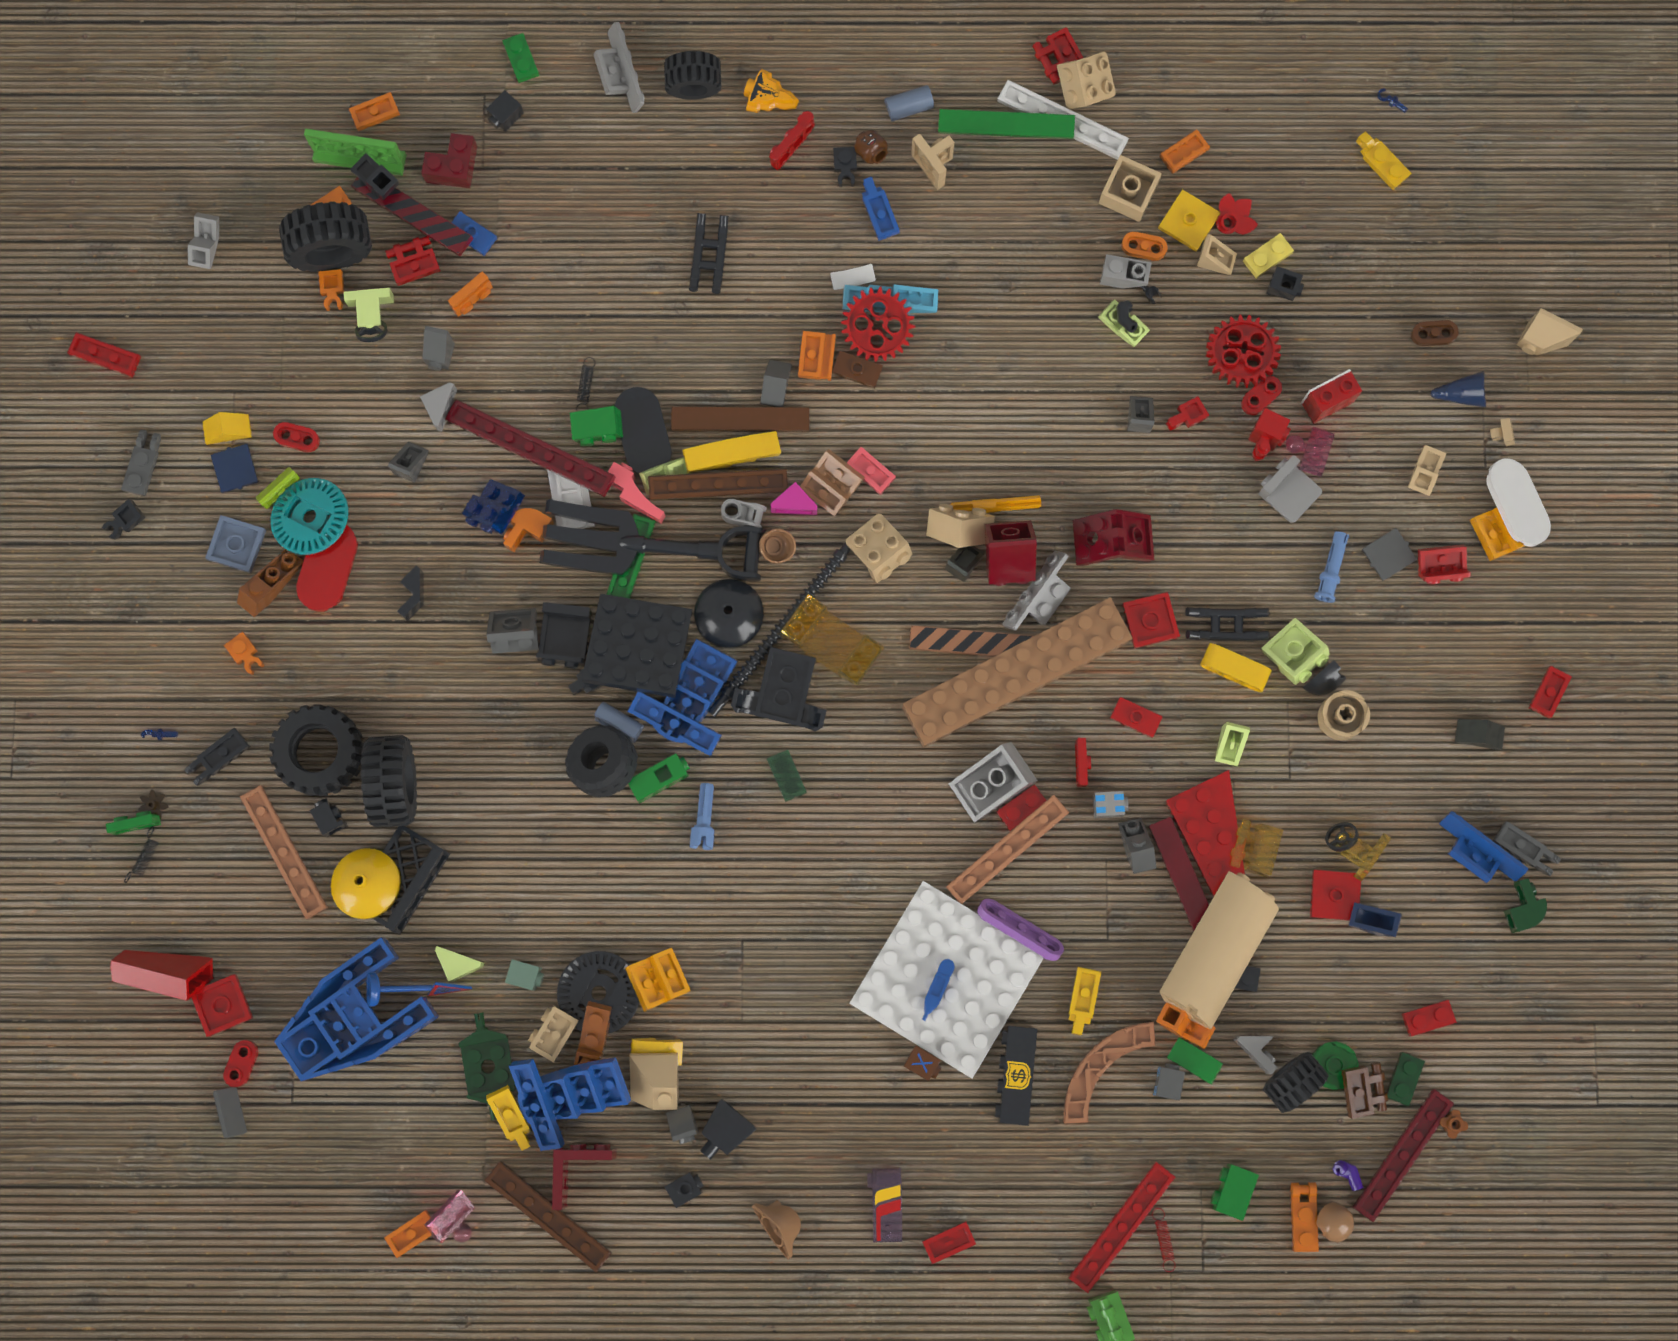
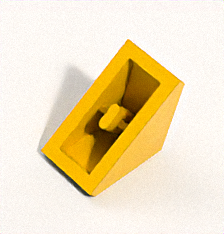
(226, 427)

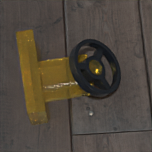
(1355, 849)

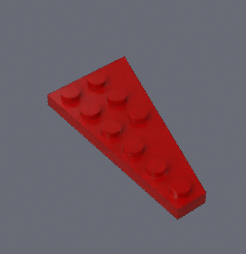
(1209, 827)

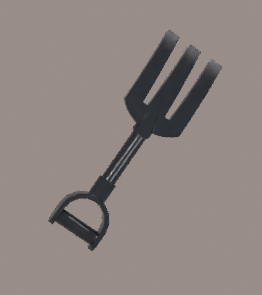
(629, 543)

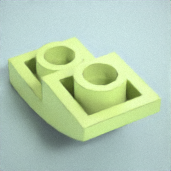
(1109, 317)

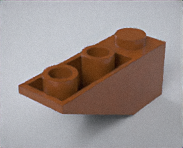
(268, 582)

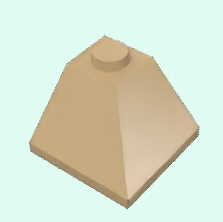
(1547, 333)
(655, 1080)

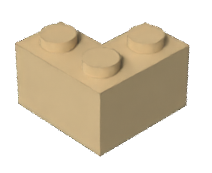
(958, 526)

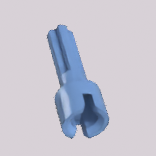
(702, 830)

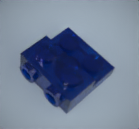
(493, 507)

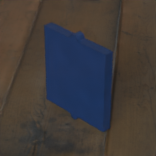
(234, 468)

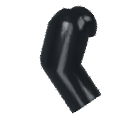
(1123, 318)

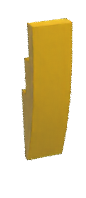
(731, 451)

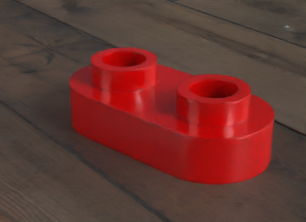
(1262, 395)
(297, 437)
(241, 1064)

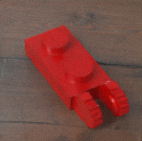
(792, 140)

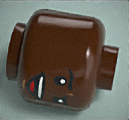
(871, 147)

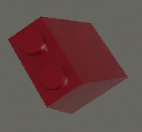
(1010, 552)

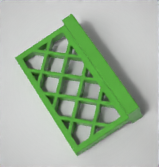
(347, 149)

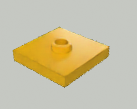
(1189, 220)

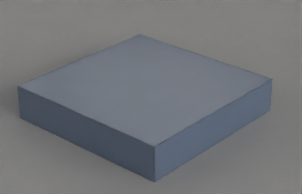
(235, 544)

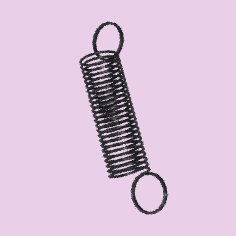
(584, 383)
(142, 856)

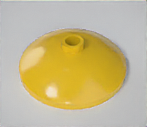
(377, 890)

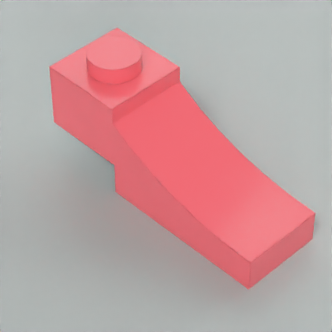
(631, 494)

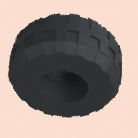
(587, 750)

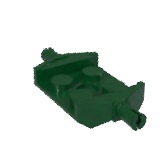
(476, 1049)

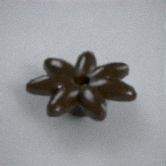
(157, 805)

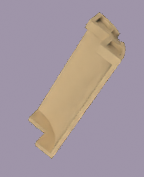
(1219, 949)

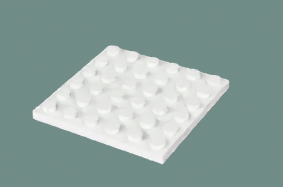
(981, 992)

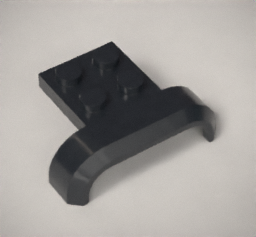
(783, 692)

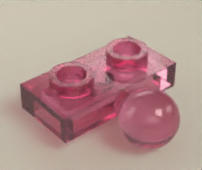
(1315, 450)
(450, 1218)

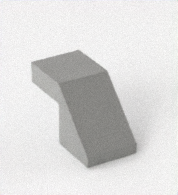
(205, 240)

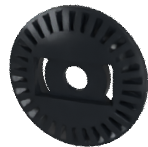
(582, 976)

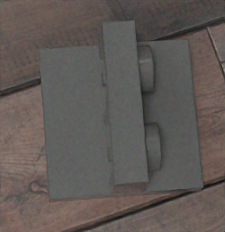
(513, 630)

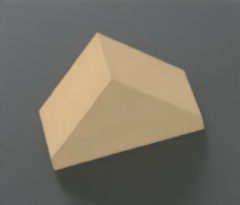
(1216, 256)

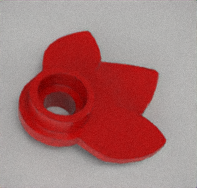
(1237, 214)

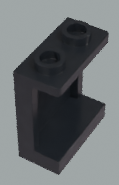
(564, 635)

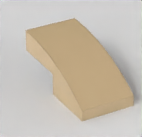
(1426, 470)

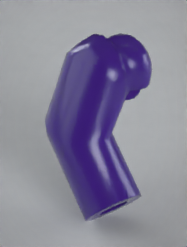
(1350, 1172)

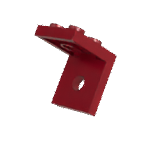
(1115, 537)
(560, 1167)

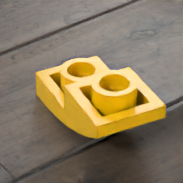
(651, 1045)

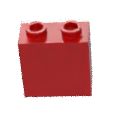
(1331, 396)

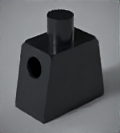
(725, 1130)

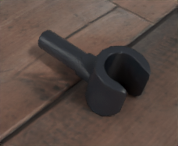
(1150, 292)

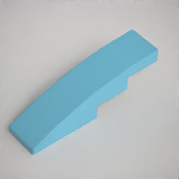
(921, 299)

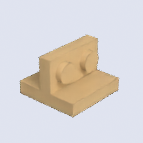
(933, 159)

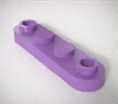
(1020, 929)

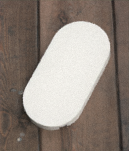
(1518, 502)

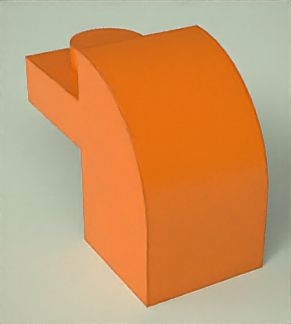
(525, 521)
(1178, 1022)

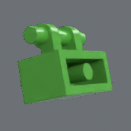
(1110, 1317)

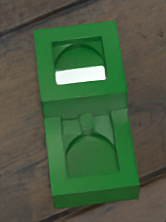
(1195, 1061)

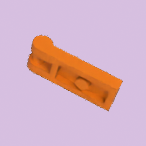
(1304, 1217)

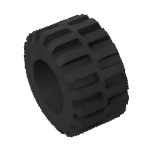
(692, 75)
(1295, 1082)

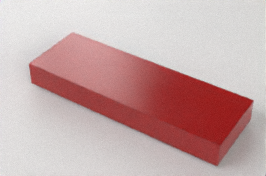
(104, 354)

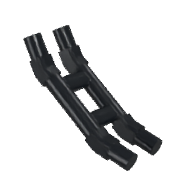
(700, 243)
(1238, 615)

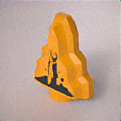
(767, 93)

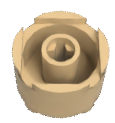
(1355, 709)

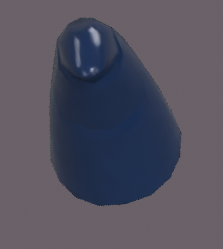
(1466, 390)

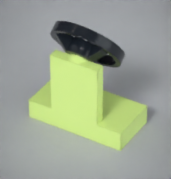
(368, 311)

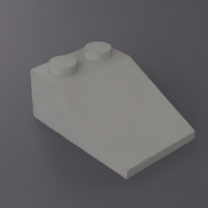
(992, 781)

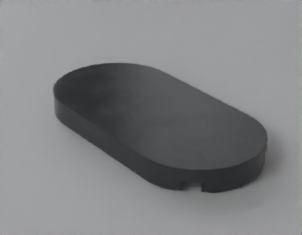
(644, 429)

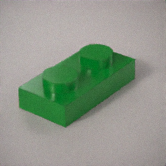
(520, 58)
(141, 821)

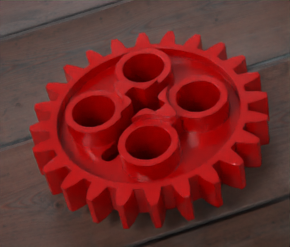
(1246, 332)
(862, 337)

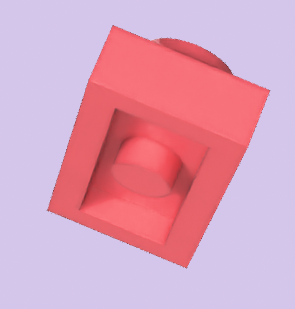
(875, 473)

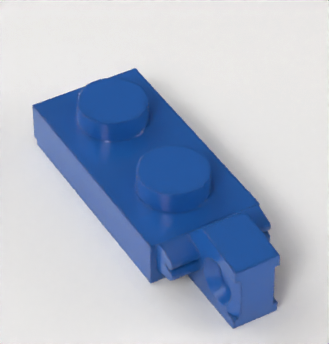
(879, 210)

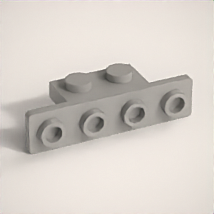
(617, 69)
(1042, 595)

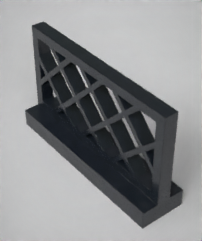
(419, 883)

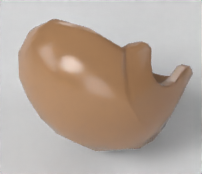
(777, 546)
(1335, 1222)

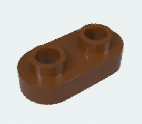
(1433, 333)

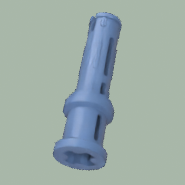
(1330, 577)

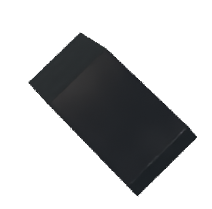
(415, 584)

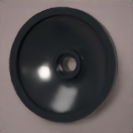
(734, 628)

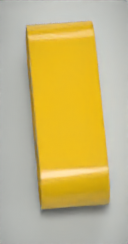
(1235, 667)

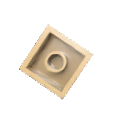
(1130, 188)

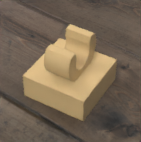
(1505, 432)

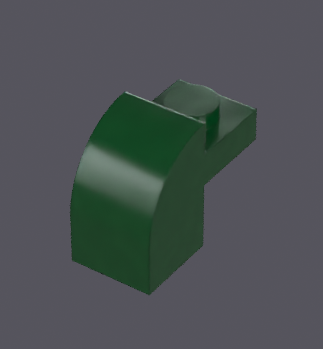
(1530, 911)

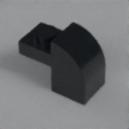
(375, 177)

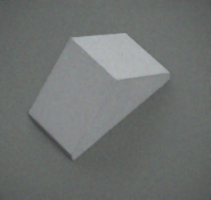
(438, 403)

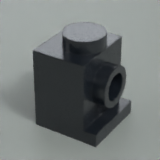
(1291, 279)
(327, 818)

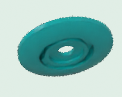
(314, 495)

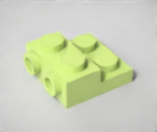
(1296, 651)

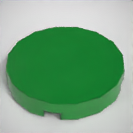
(1335, 1058)

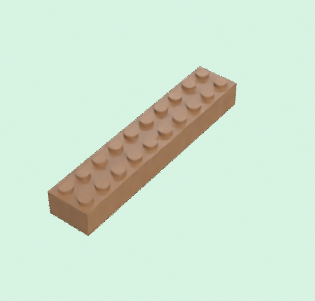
(1016, 672)

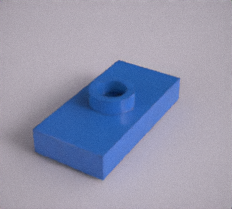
(482, 238)

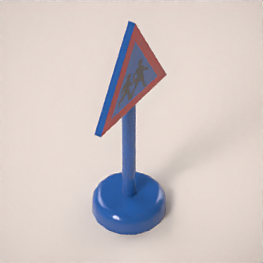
(373, 989)

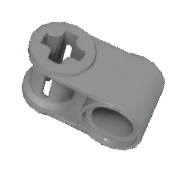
(745, 513)

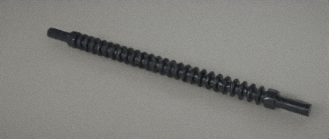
(839, 556)

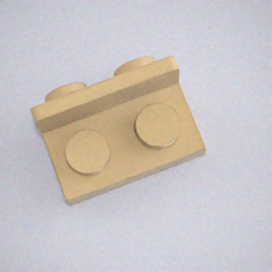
(553, 1033)

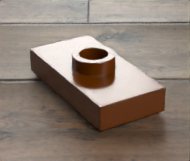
(857, 369)

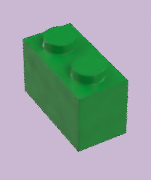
(596, 425)
(1234, 1191)

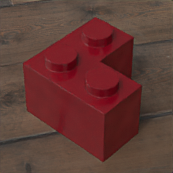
(452, 168)

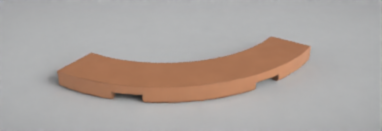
(1095, 1064)

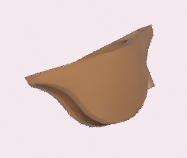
(780, 1224)

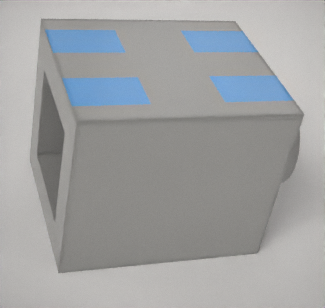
(1110, 804)

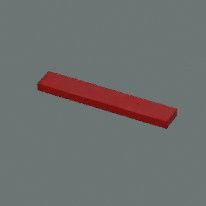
(1121, 1227)

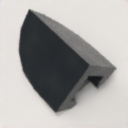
(1326, 680)

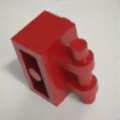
(1268, 433)

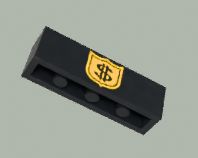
(1017, 1075)

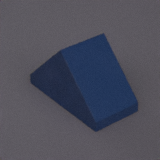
(1375, 920)

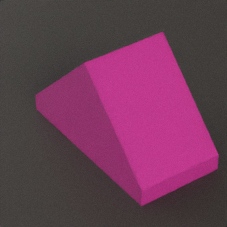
(794, 501)

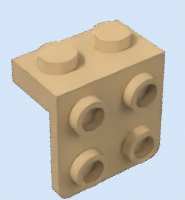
(1086, 80)
(879, 547)

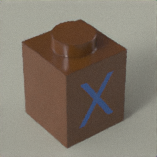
(923, 1063)

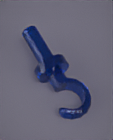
(1393, 101)
(159, 733)

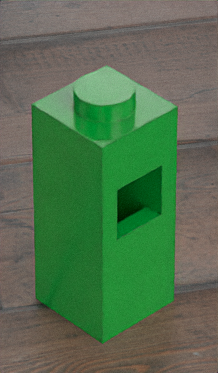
(659, 777)

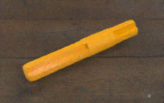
(1002, 504)

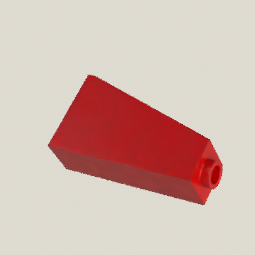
(162, 972)

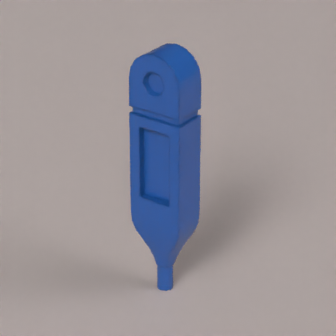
(938, 986)

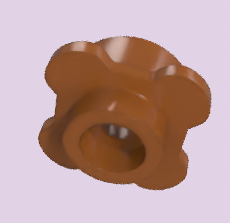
(1446, 1123)

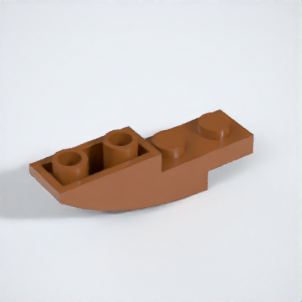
(593, 1033)

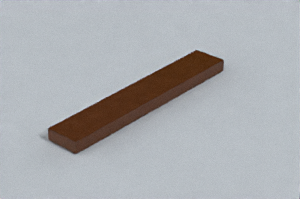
(740, 419)
(717, 484)
(552, 1221)

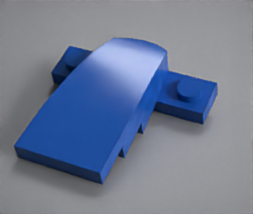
(698, 687)
(566, 1095)

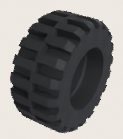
(325, 236)
(288, 739)
(389, 781)

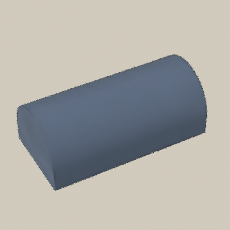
(909, 103)
(611, 716)

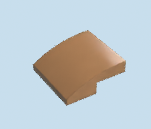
(831, 482)

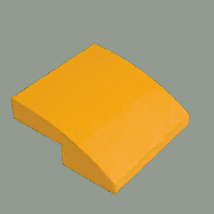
(1494, 535)
(657, 979)

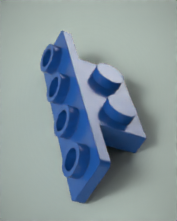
(1479, 852)

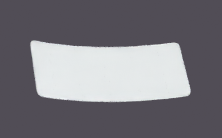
(854, 277)

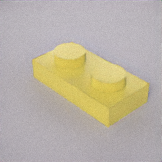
(1268, 255)

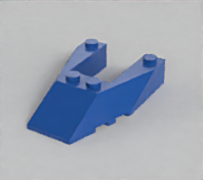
(337, 1025)

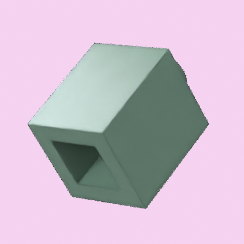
(524, 975)

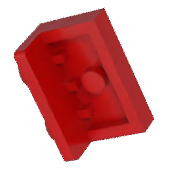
(1443, 564)

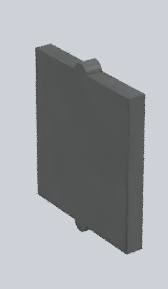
(1389, 554)

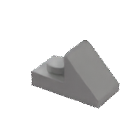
(1252, 1046)

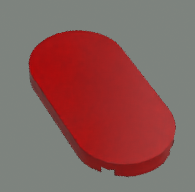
(327, 573)

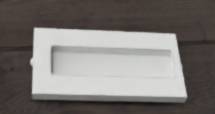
(569, 492)

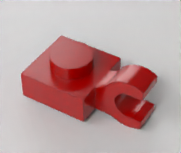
(1189, 413)

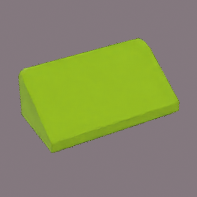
(277, 487)

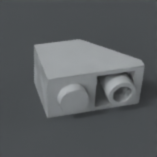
(1124, 272)

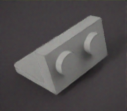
(1289, 490)

